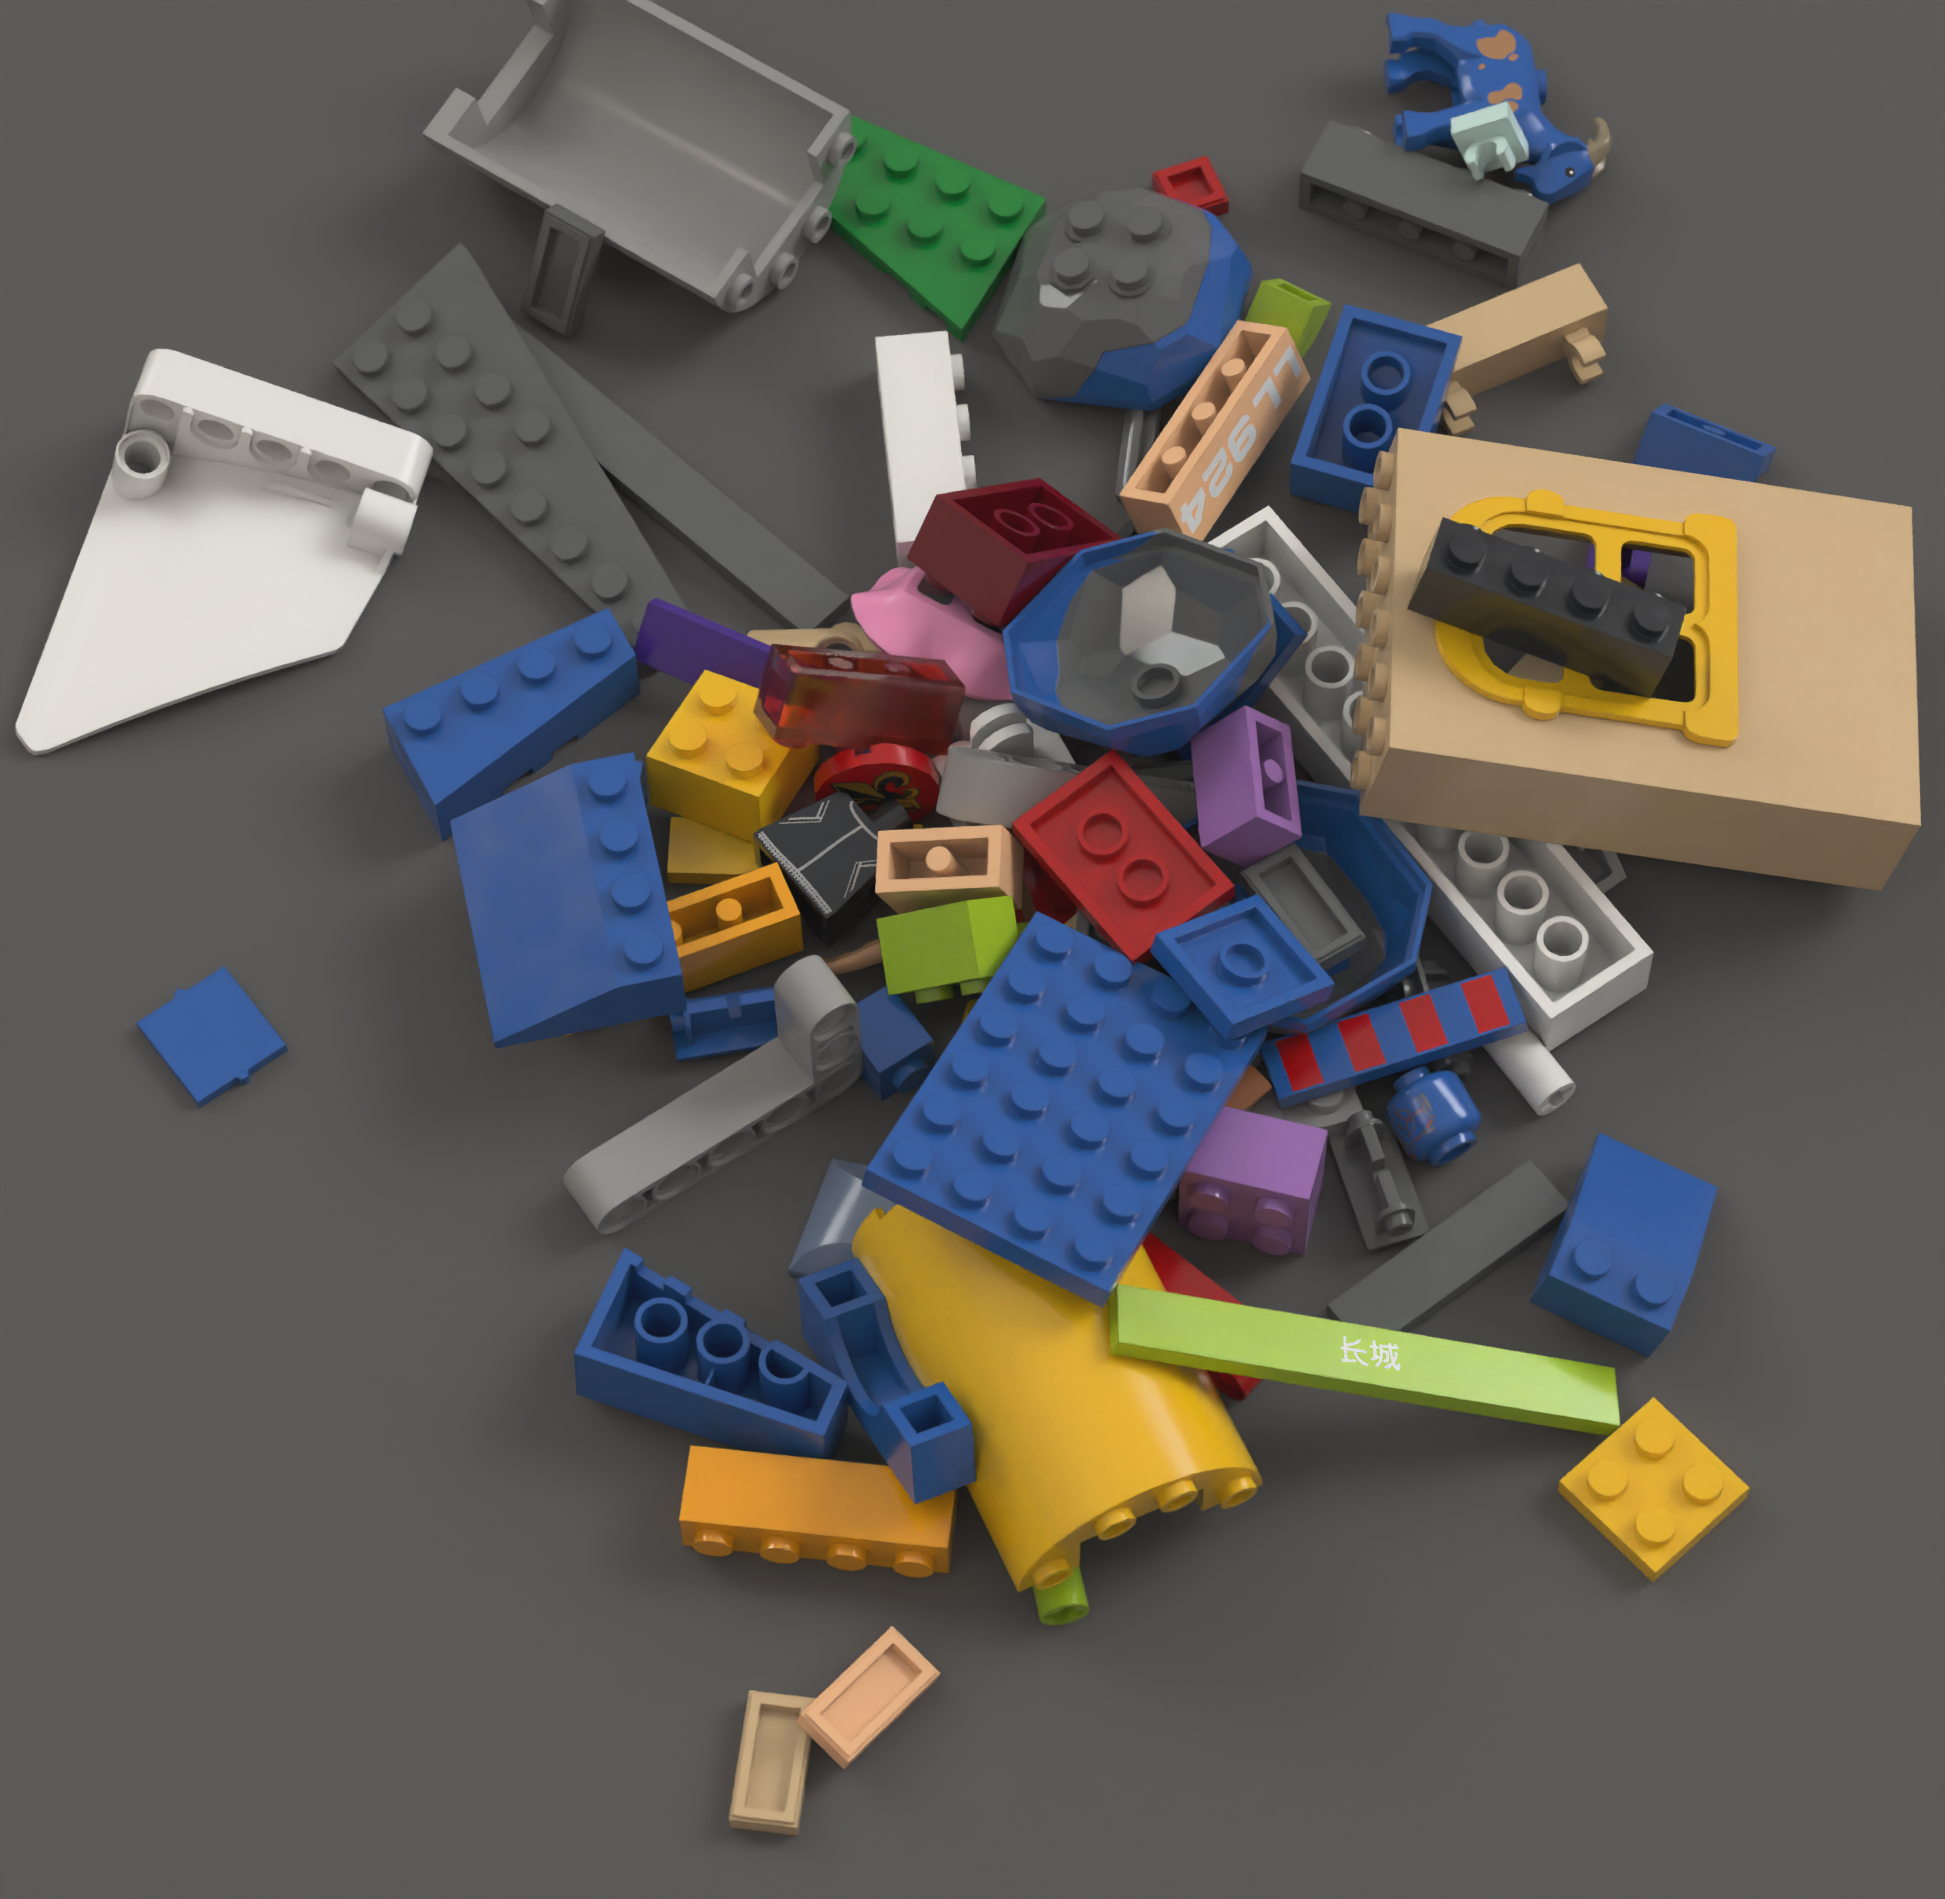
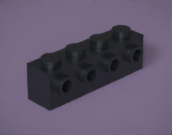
(1547, 607)

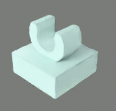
(1489, 139)

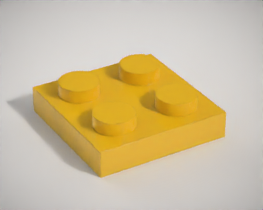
(1653, 1489)

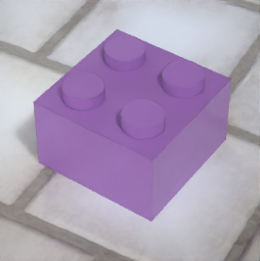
(1255, 1182)

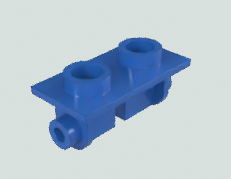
(724, 1024)

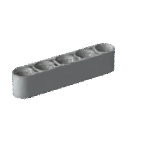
(1003, 786)

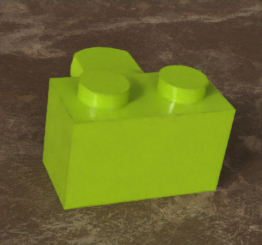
(947, 947)

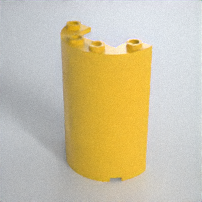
(1059, 1424)

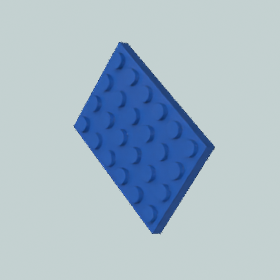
(1063, 1110)

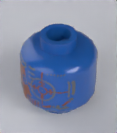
(1433, 1116)

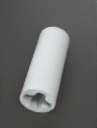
(1532, 1071)

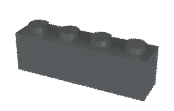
(1423, 204)

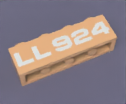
(1217, 432)

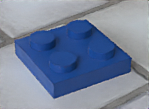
(1242, 967)

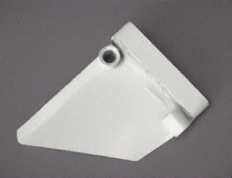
(226, 557)

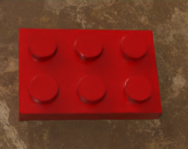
(1122, 857)

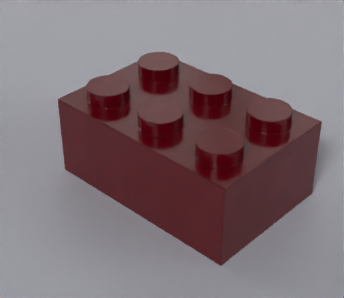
(1002, 544)

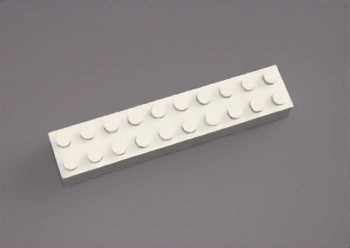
(1491, 894)

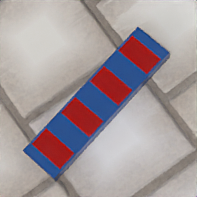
(1393, 1038)

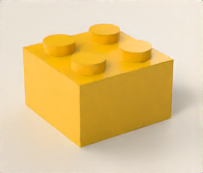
(722, 763)

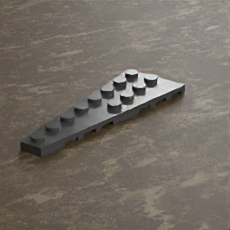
(470, 387)

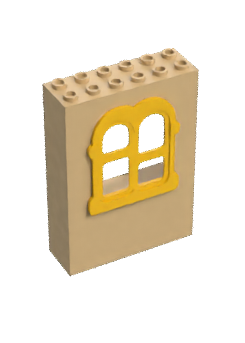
(1801, 671)

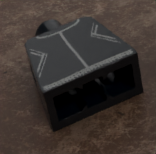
(830, 859)

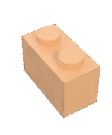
(947, 866)

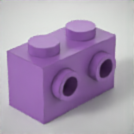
(1245, 787)

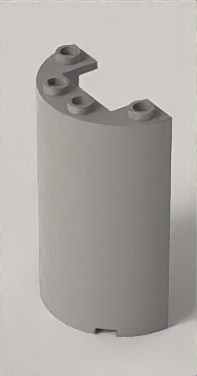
(661, 142)

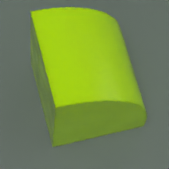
(1289, 307)

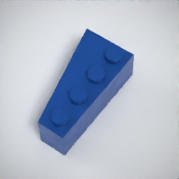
(509, 715)
(703, 1369)

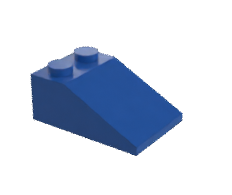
(1374, 380)
(1626, 1246)

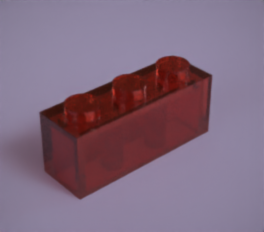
(858, 699)

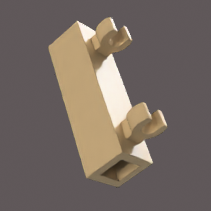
(1522, 333)

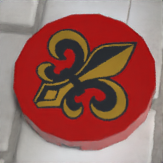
(881, 775)

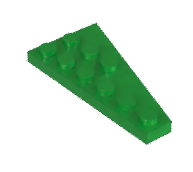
(931, 222)

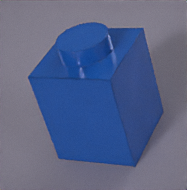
(894, 1045)

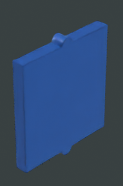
(212, 1036)

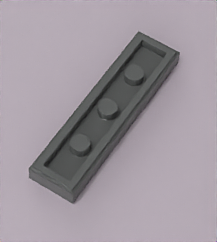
(1454, 1253)

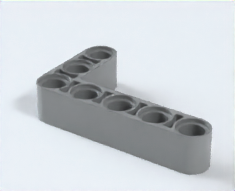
(732, 1111)

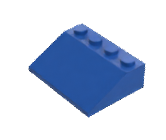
(568, 905)

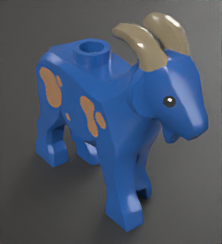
(1485, 69)

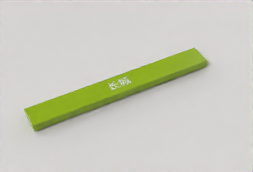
(1362, 1360)

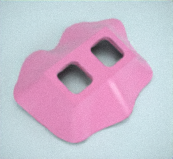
(914, 625)

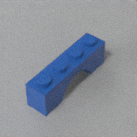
(912, 1426)

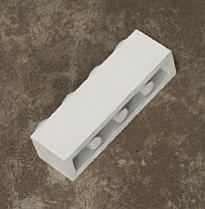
(921, 428)

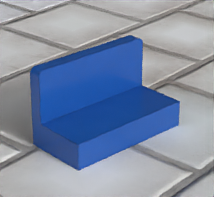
(1702, 447)

